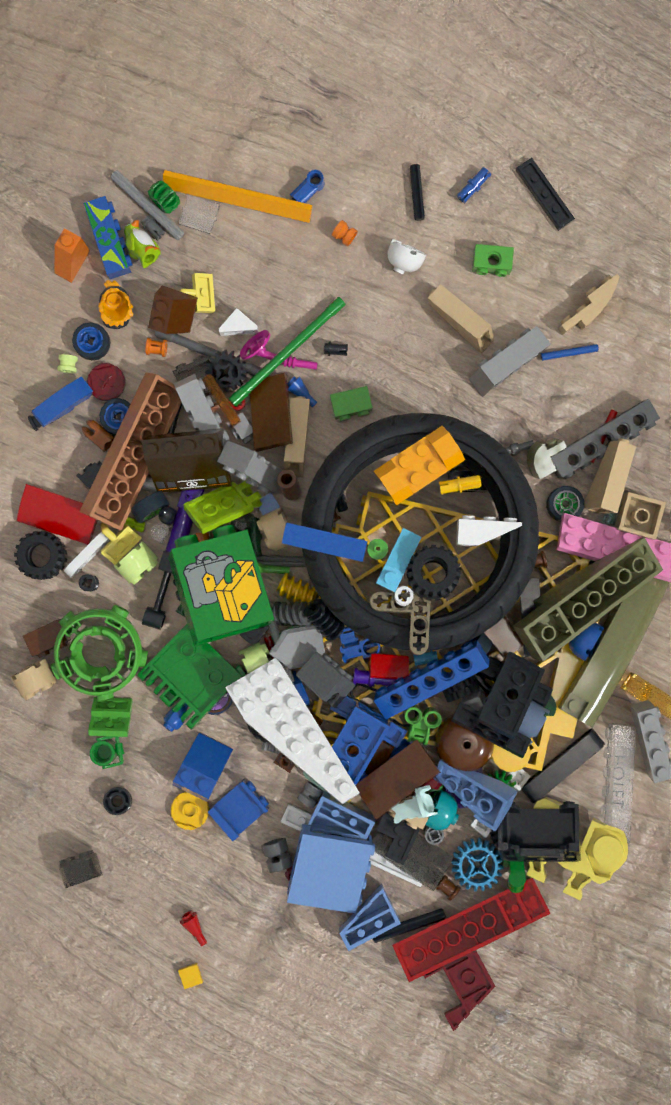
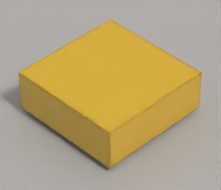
(190, 976)

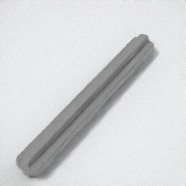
(147, 205)

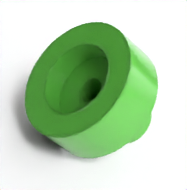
(373, 553)

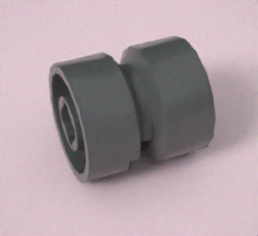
(277, 848)

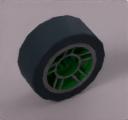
(573, 498)

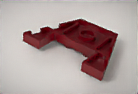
(470, 983)

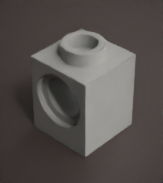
(475, 700)

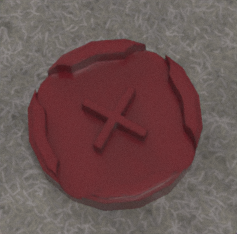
(106, 381)

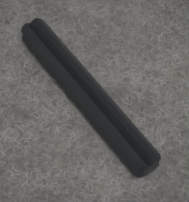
(412, 924)

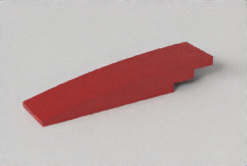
(470, 930)

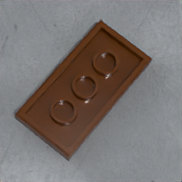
(271, 413)
(397, 779)

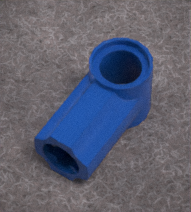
(306, 188)

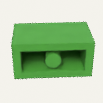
(351, 403)

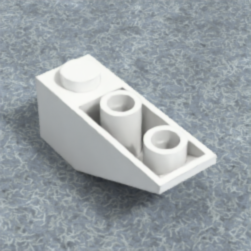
(476, 532)

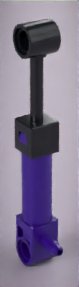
(182, 526)

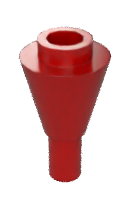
(191, 924)

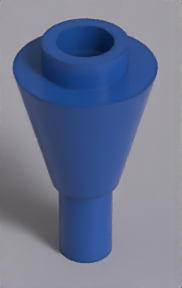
(298, 388)

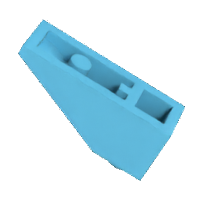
(398, 560)

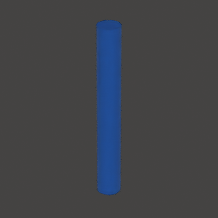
(569, 352)

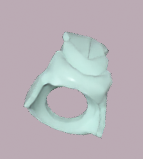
(419, 806)

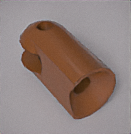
(101, 437)

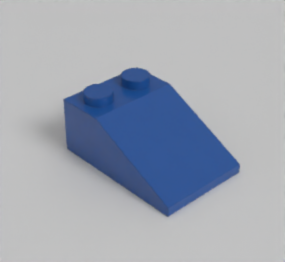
(202, 767)

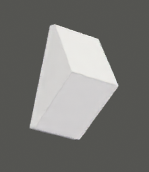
(238, 325)

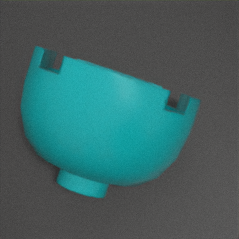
(446, 808)

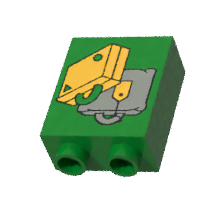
(219, 585)

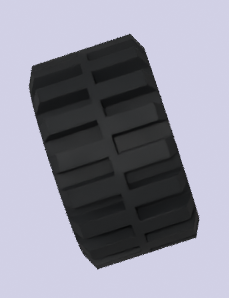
(25, 550)
(433, 555)

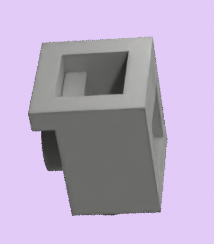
(242, 430)

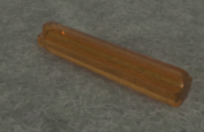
(221, 400)

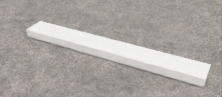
(296, 817)

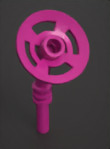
(258, 348)

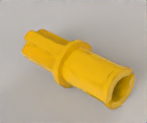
(460, 484)

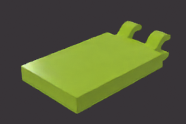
(222, 506)

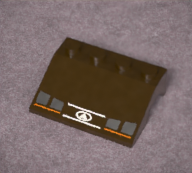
(186, 460)

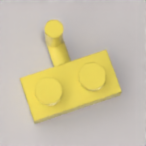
(204, 291)
(120, 543)

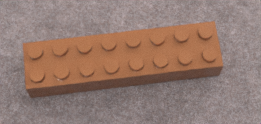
(124, 465)

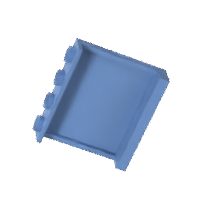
(329, 871)

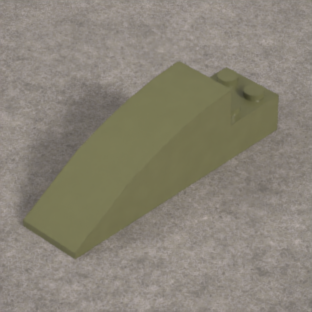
(586, 598)

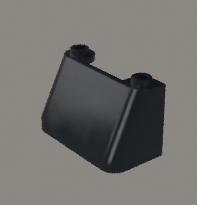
(540, 834)

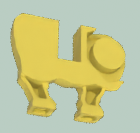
(601, 855)

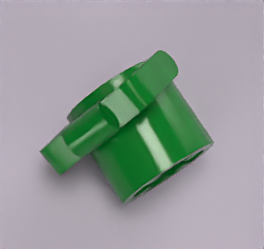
(106, 751)

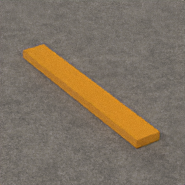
(238, 196)

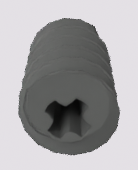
(290, 614)

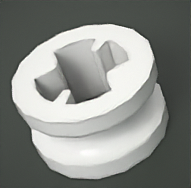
(398, 592)

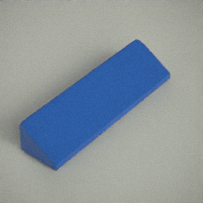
(324, 542)

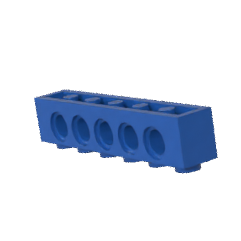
(391, 706)

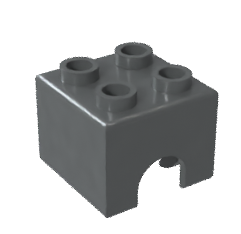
(326, 679)

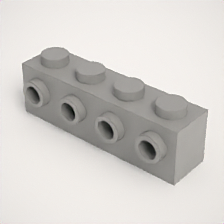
(651, 740)

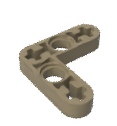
(411, 608)

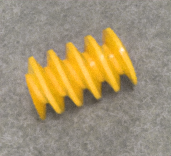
(296, 589)

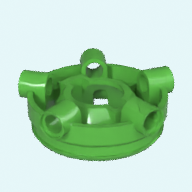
(76, 663)

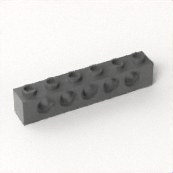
(643, 410)

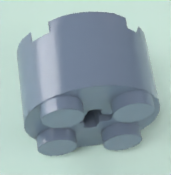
(533, 720)

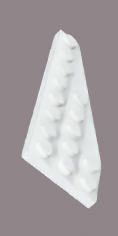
(280, 716)

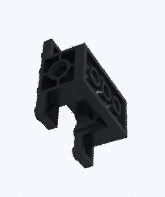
(501, 716)

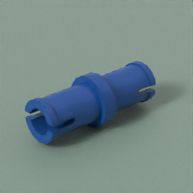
(473, 185)

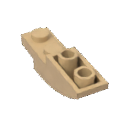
(596, 301)

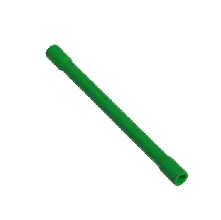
(330, 311)

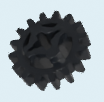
(235, 378)

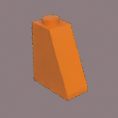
(69, 255)

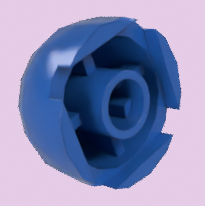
(585, 641)

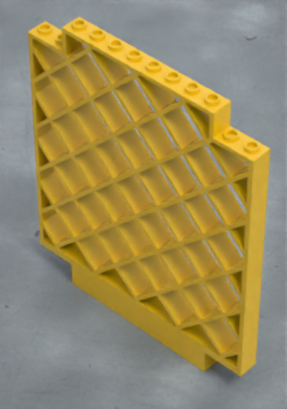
(566, 663)

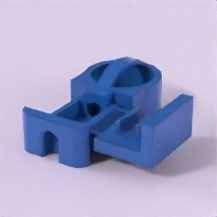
(352, 648)

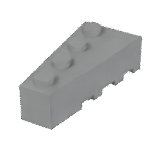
(509, 360)
(198, 405)
(250, 467)

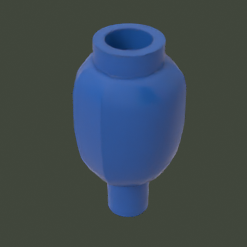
(172, 719)

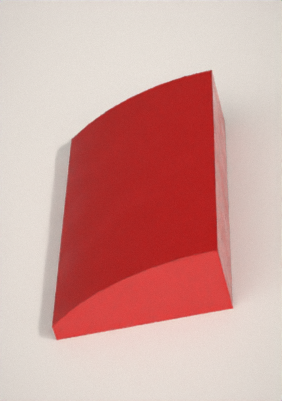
(55, 514)

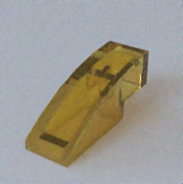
(644, 691)

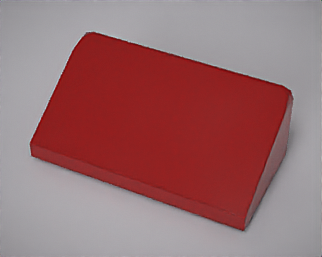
(388, 666)

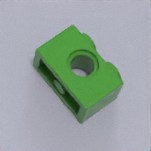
(502, 254)

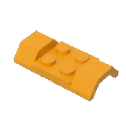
(419, 465)

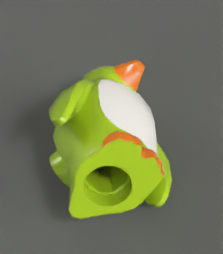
(140, 244)

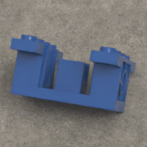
(366, 731)

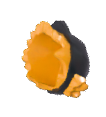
(115, 306)

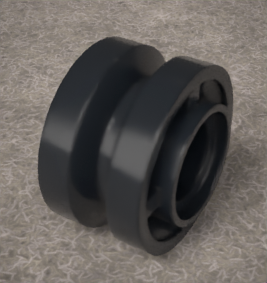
(108, 801)

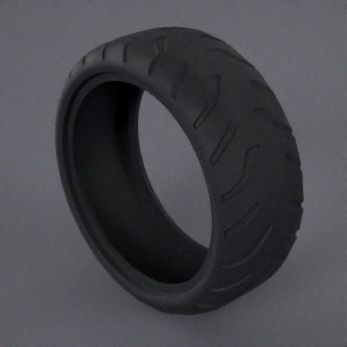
(508, 491)

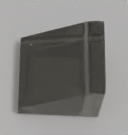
(243, 522)

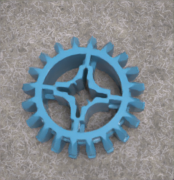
(471, 870)

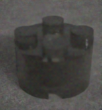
(80, 870)

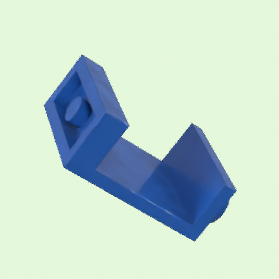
(239, 809)

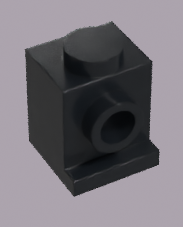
(90, 473)

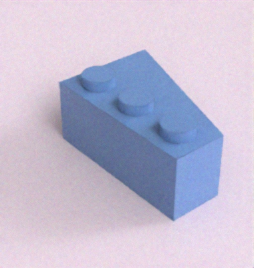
(340, 819)
(371, 919)

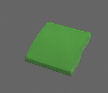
(110, 717)

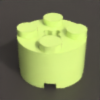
(136, 562)
(254, 656)

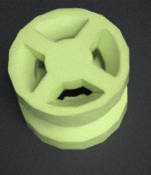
(67, 363)

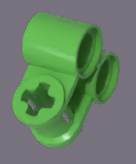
(419, 726)

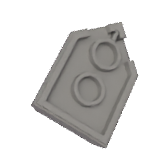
(297, 646)

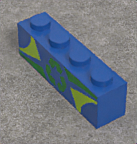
(107, 237)

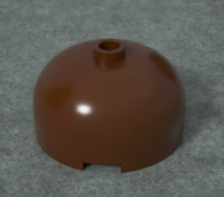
(450, 748)

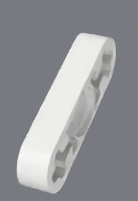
(86, 555)

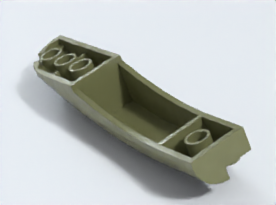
(612, 653)

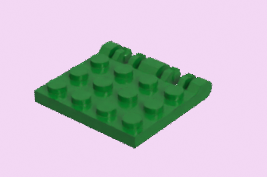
(192, 674)

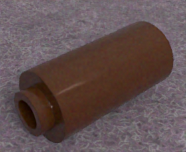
(289, 484)

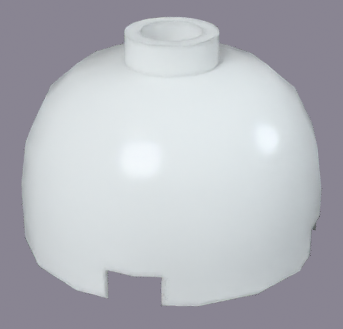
(404, 257)

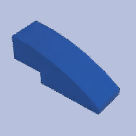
(62, 401)

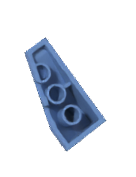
(480, 793)

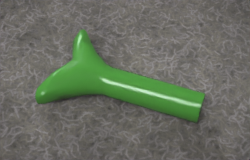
(273, 569)

